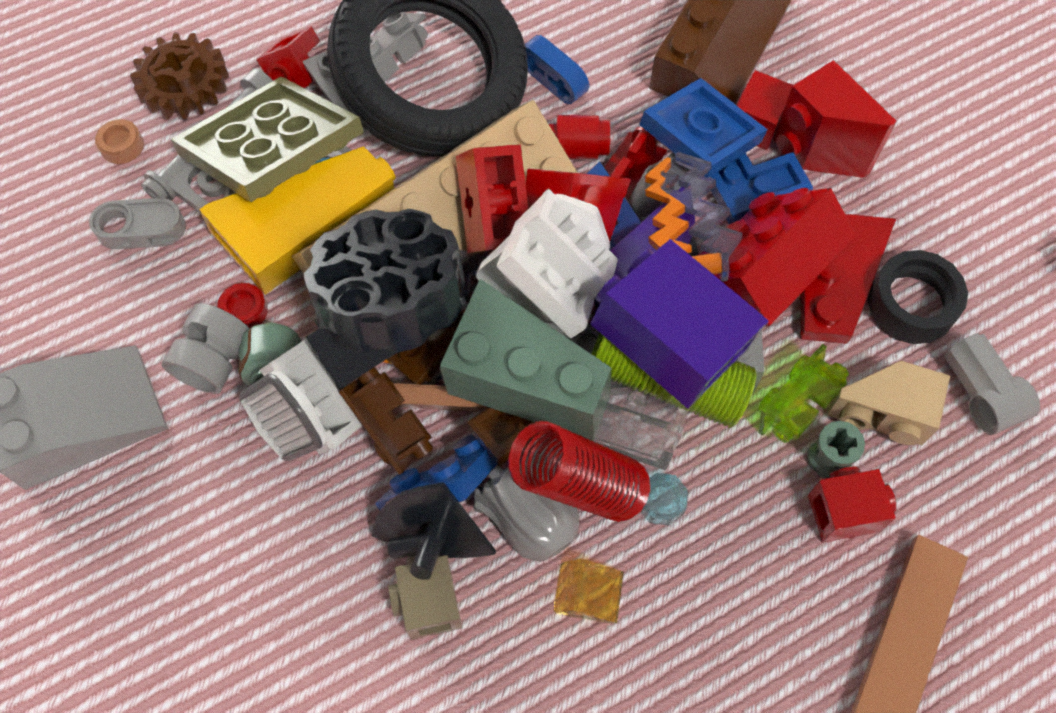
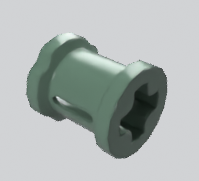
(845, 440)

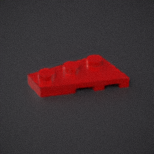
(839, 292)

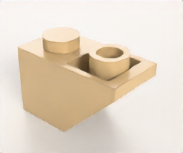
(896, 401)

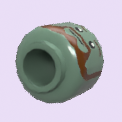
(261, 346)

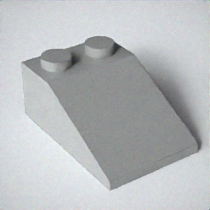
(73, 412)

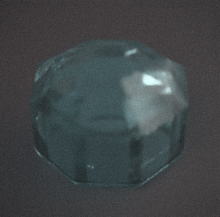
(666, 499)

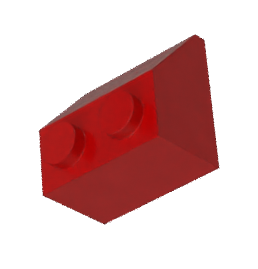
(833, 124)

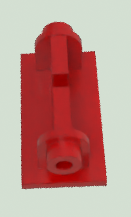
(634, 157)

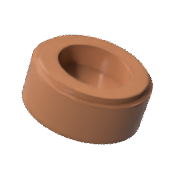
(119, 141)

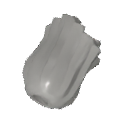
(530, 522)

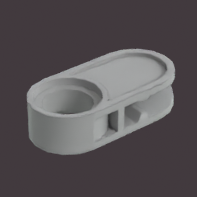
(148, 223)

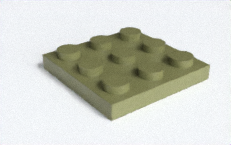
(267, 138)

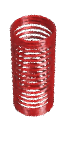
(573, 474)

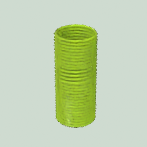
(721, 403)

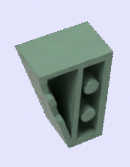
(524, 366)

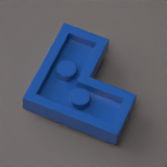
(742, 182)
(460, 472)

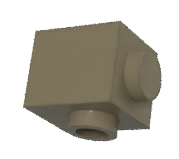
(426, 605)

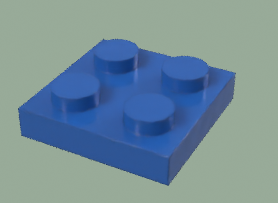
(703, 125)

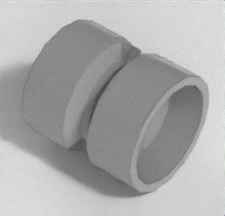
(205, 352)

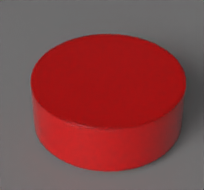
(245, 303)

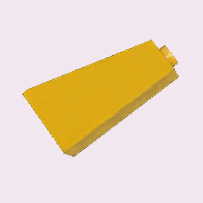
(296, 213)

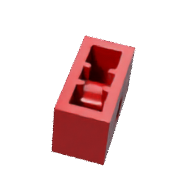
(491, 194)

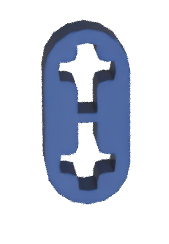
(555, 70)

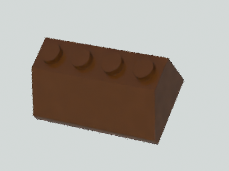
(716, 43)

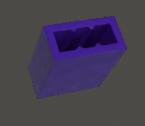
(676, 321)

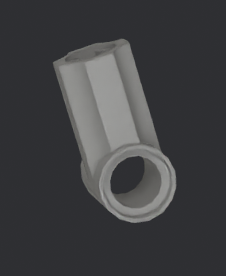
(995, 395)

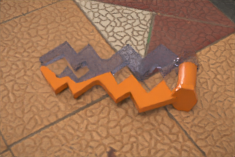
(719, 240)

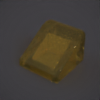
(588, 591)

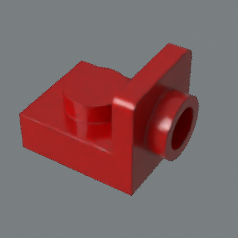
(287, 57)

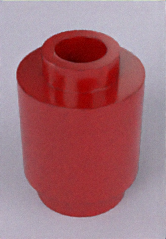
(582, 136)

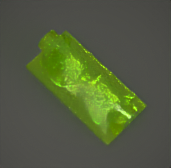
(788, 407)

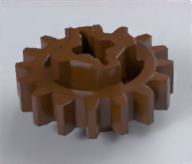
(180, 75)

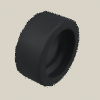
(934, 271)

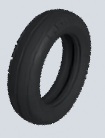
(407, 124)

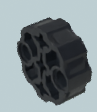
(386, 280)

